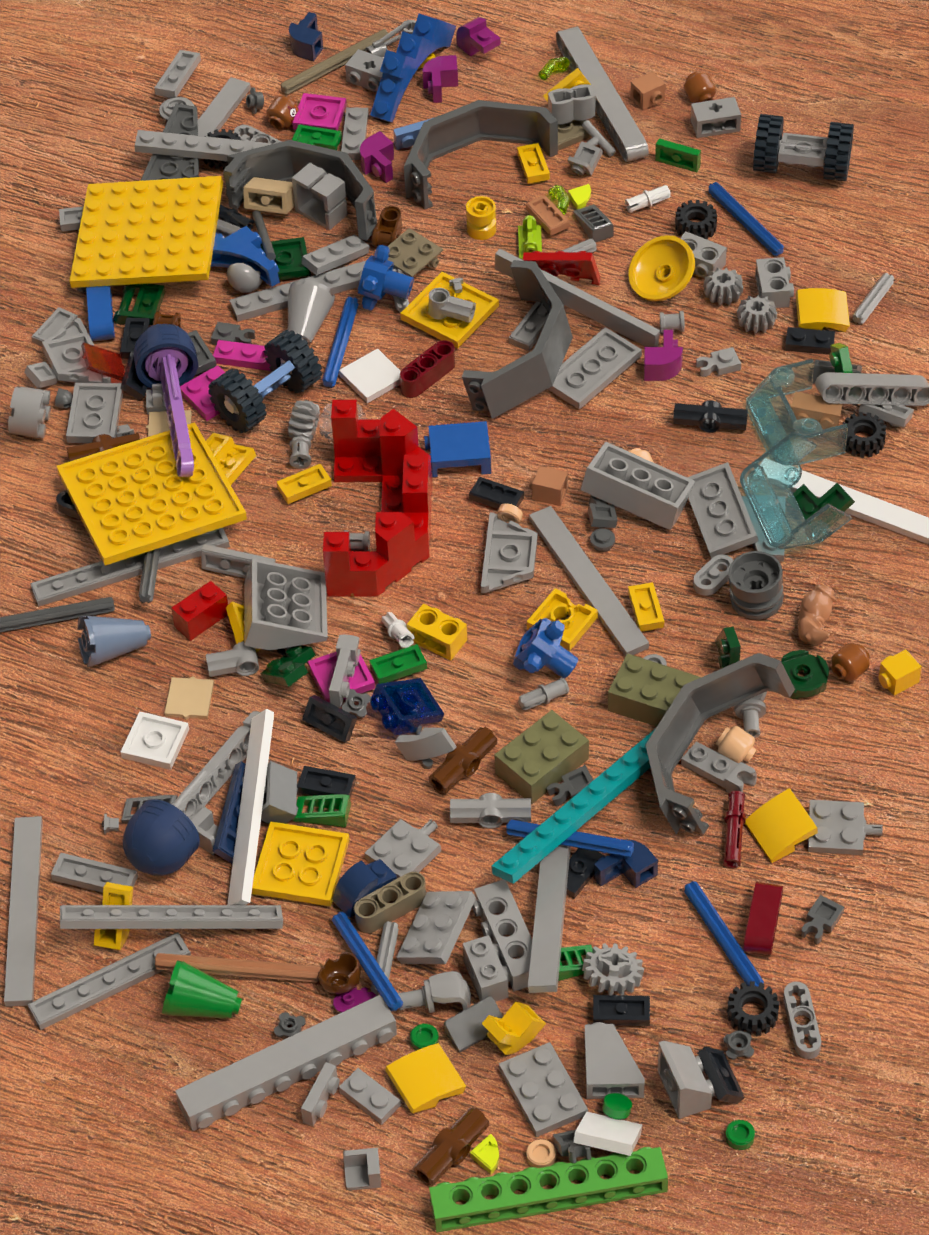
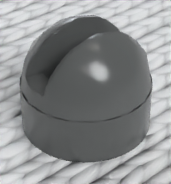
(63, 398)

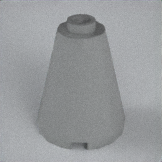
(308, 308)

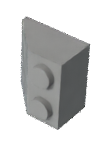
(684, 1079)

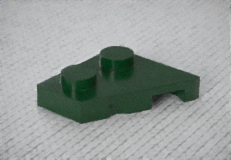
(728, 647)

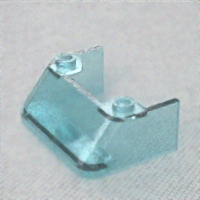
(776, 420)
(769, 492)

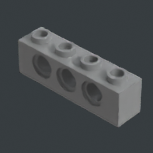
(499, 899)

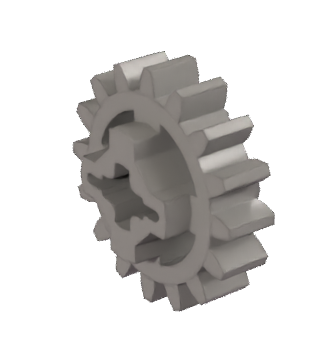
(613, 969)

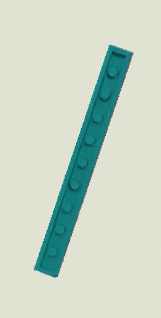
(573, 814)

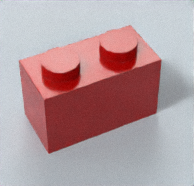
(200, 610)

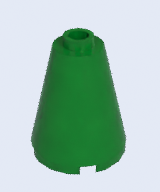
(199, 995)

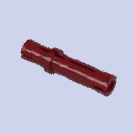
(735, 819)

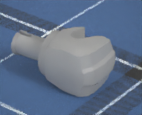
(750, 712)
(439, 988)

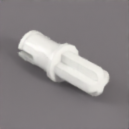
(647, 198)
(398, 630)

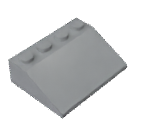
(283, 606)

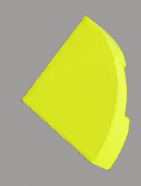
(580, 196)
(486, 1154)

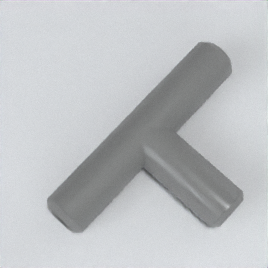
(597, 138)

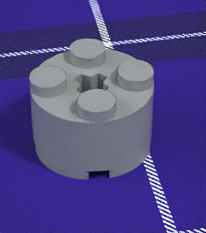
(29, 412)

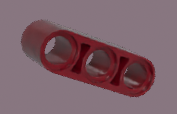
(427, 369)
(763, 918)

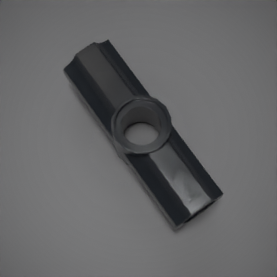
(710, 416)

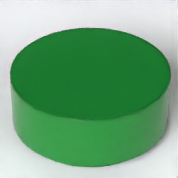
(423, 1036)
(617, 1106)
(740, 1134)

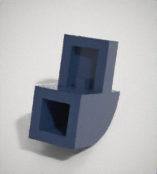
(305, 38)
(637, 869)
(359, 882)

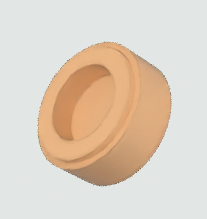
(509, 512)
(541, 1154)

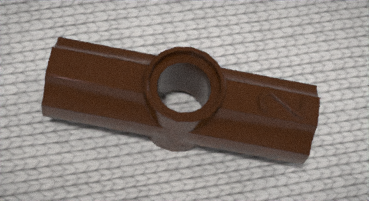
(99, 444)
(463, 760)
(451, 1146)

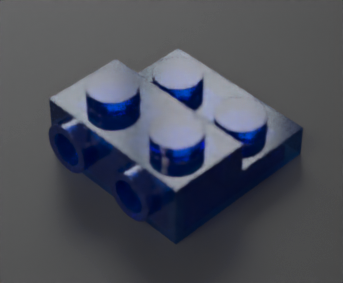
(405, 705)

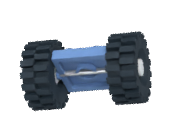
(292, 367)

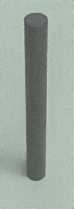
(262, 231)

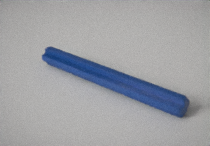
(746, 219)
(340, 342)
(578, 839)
(722, 934)
(367, 961)

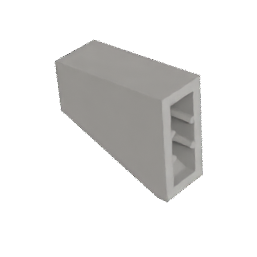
(610, 1064)

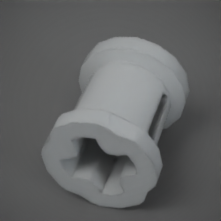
(672, 321)
(299, 452)
(363, 538)

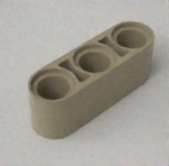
(399, 893)

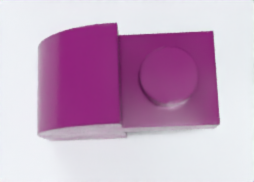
(476, 37)
(440, 73)
(376, 156)
(664, 361)

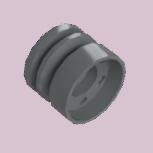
(756, 585)

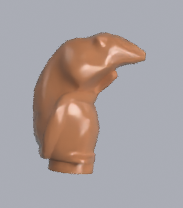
(813, 613)

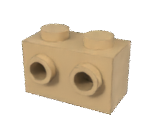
(269, 195)

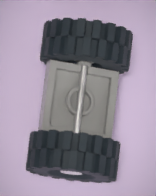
(803, 149)

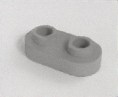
(709, 578)

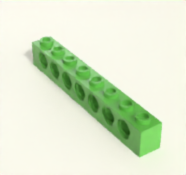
(537, 1200)

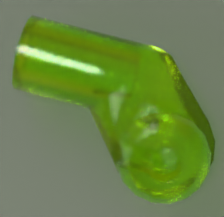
(554, 65)
(561, 195)

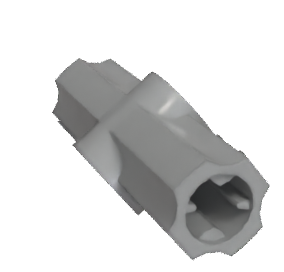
(490, 810)

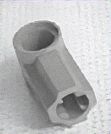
(444, 305)
(241, 660)

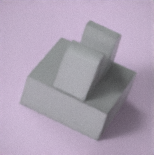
(155, 399)

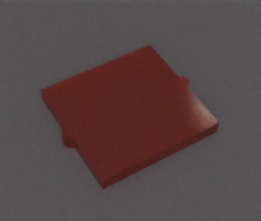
(103, 361)

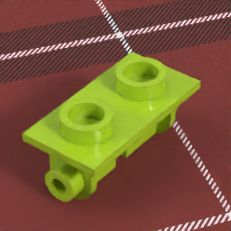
(529, 236)

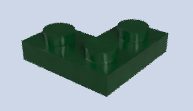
(810, 504)
(289, 667)

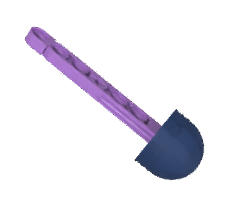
(169, 358)

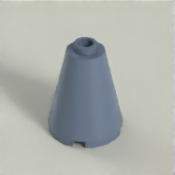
(110, 637)

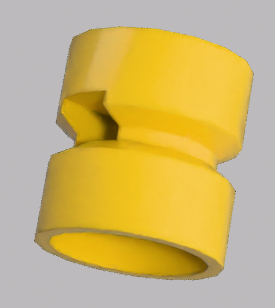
(481, 218)

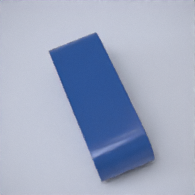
(100, 313)

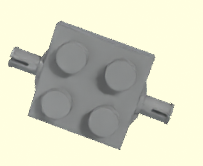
(840, 827)
(405, 848)

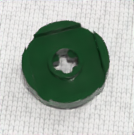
(817, 672)

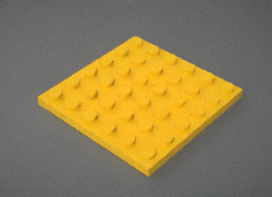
(147, 232)
(139, 502)

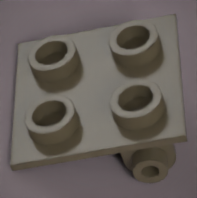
(413, 252)

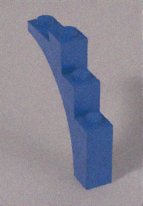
(401, 66)
(244, 248)

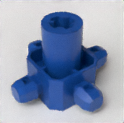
(380, 279)
(542, 647)

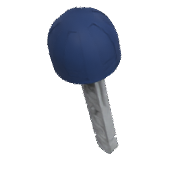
(162, 833)

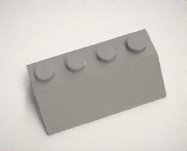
(637, 485)

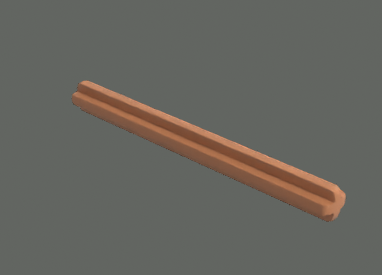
(239, 967)

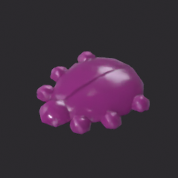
(351, 999)

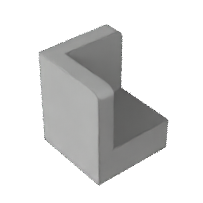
(206, 829)
(362, 1169)

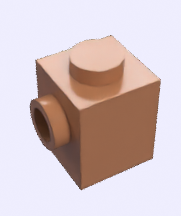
(648, 90)
(549, 485)

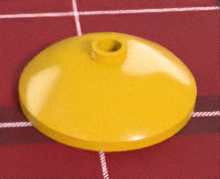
(655, 262)

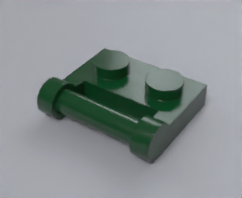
(147, 302)

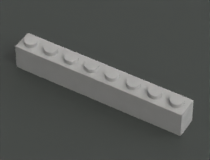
(286, 1063)

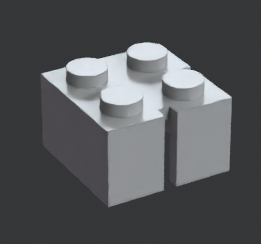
(319, 196)

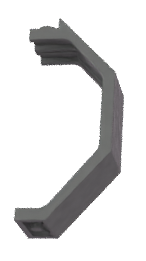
(471, 124)
(286, 159)
(537, 369)
(687, 714)

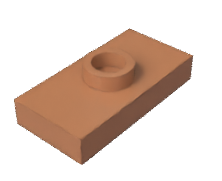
(547, 215)

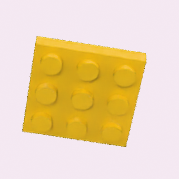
(449, 328)
(300, 863)

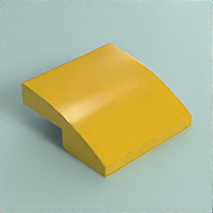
(822, 309)
(230, 457)
(780, 825)
(425, 1078)

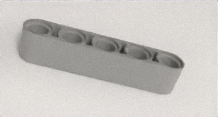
(864, 385)

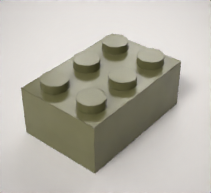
(645, 689)
(541, 756)

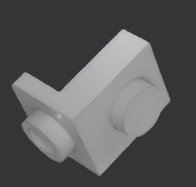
(585, 159)

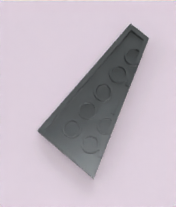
(181, 121)

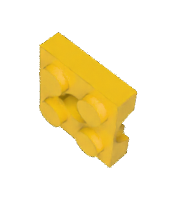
(559, 606)

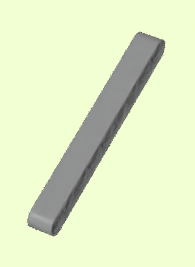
(607, 101)

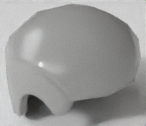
(243, 277)

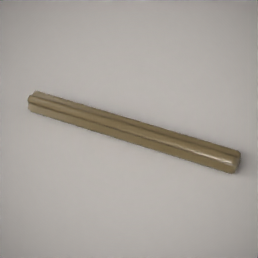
(329, 64)

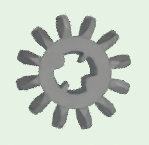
(723, 286)
(756, 314)
(304, 419)

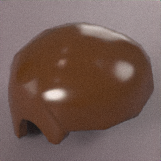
(341, 974)

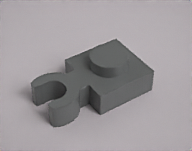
(231, 333)
(601, 513)
(572, 784)
(822, 916)
(564, 1144)

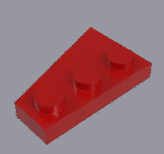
(571, 264)

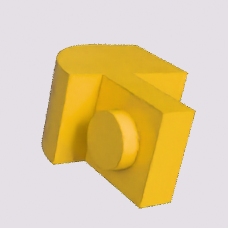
(114, 895)
(514, 1029)

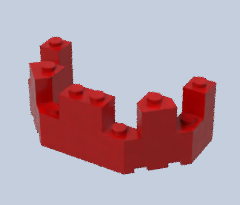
(390, 454)

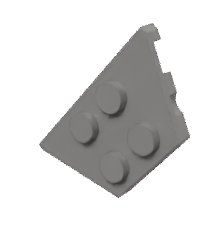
(66, 354)
(508, 554)

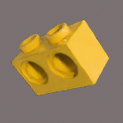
(438, 631)

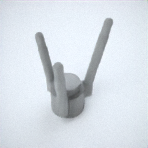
(380, 46)

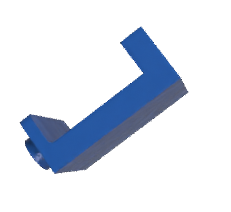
(459, 446)

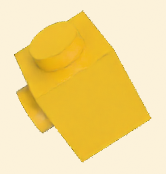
(899, 672)

